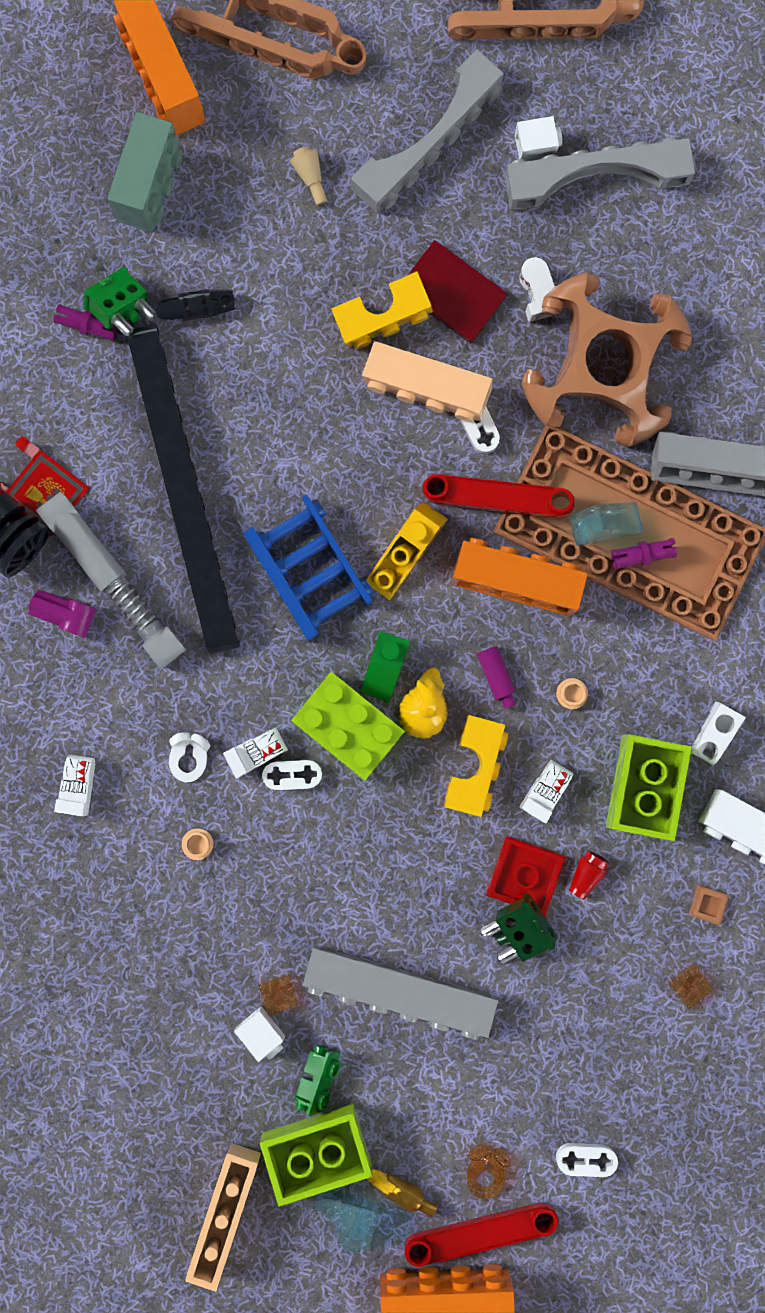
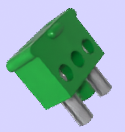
(116, 299)

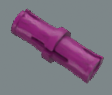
(83, 321)
(644, 553)

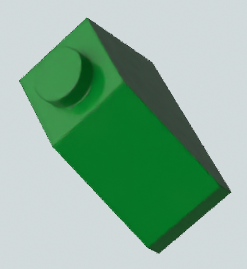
(385, 666)

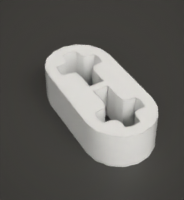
(489, 428)
(292, 783)
(586, 1168)

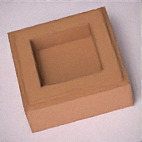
(708, 905)

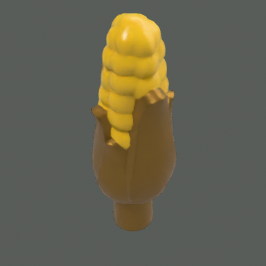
(402, 1192)

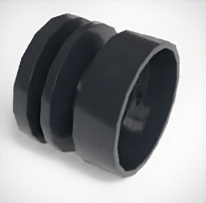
(19, 536)

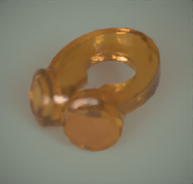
(480, 1156)

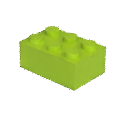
(347, 726)
(648, 787)
(316, 1155)

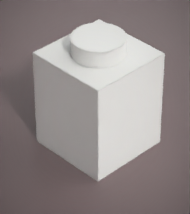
(537, 138)
(260, 1035)

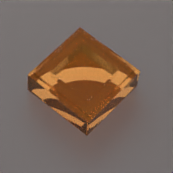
(691, 986)
(278, 994)

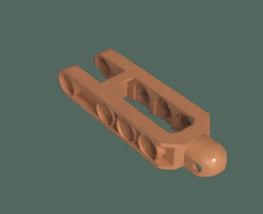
(298, 14)
(541, 24)

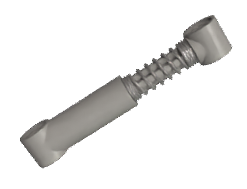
(108, 577)

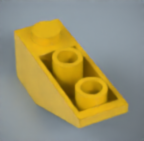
(406, 549)

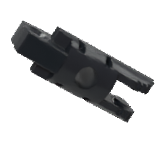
(196, 304)

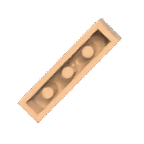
(427, 382)
(223, 1217)

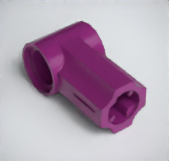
(68, 615)

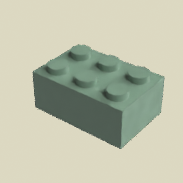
(145, 172)

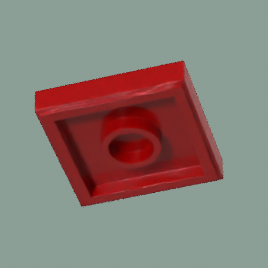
(523, 870)

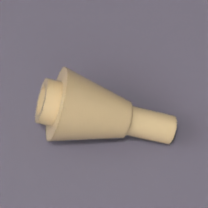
(308, 167)

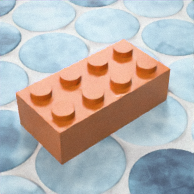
(159, 64)
(519, 578)
(447, 1291)

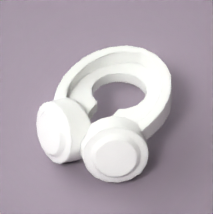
(178, 749)

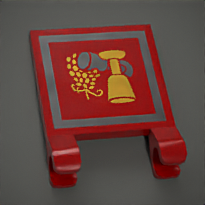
(42, 481)

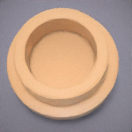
(572, 693)
(197, 844)

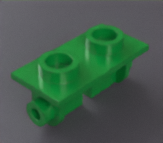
(314, 1094)

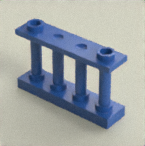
(279, 568)

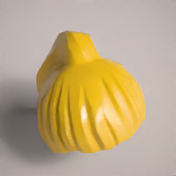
(424, 708)

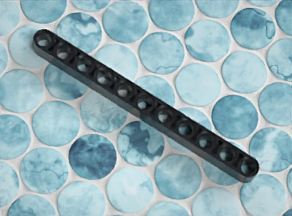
(182, 490)

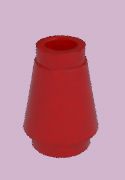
(588, 874)

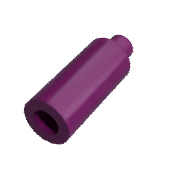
(497, 676)

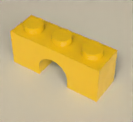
(408, 305)
(472, 793)

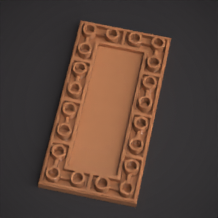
(711, 542)

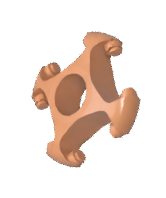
(640, 343)

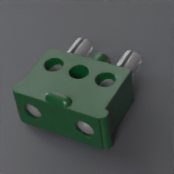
(523, 928)

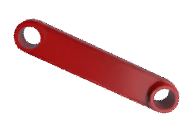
(499, 496)
(480, 1234)

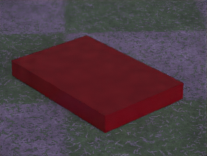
(457, 292)

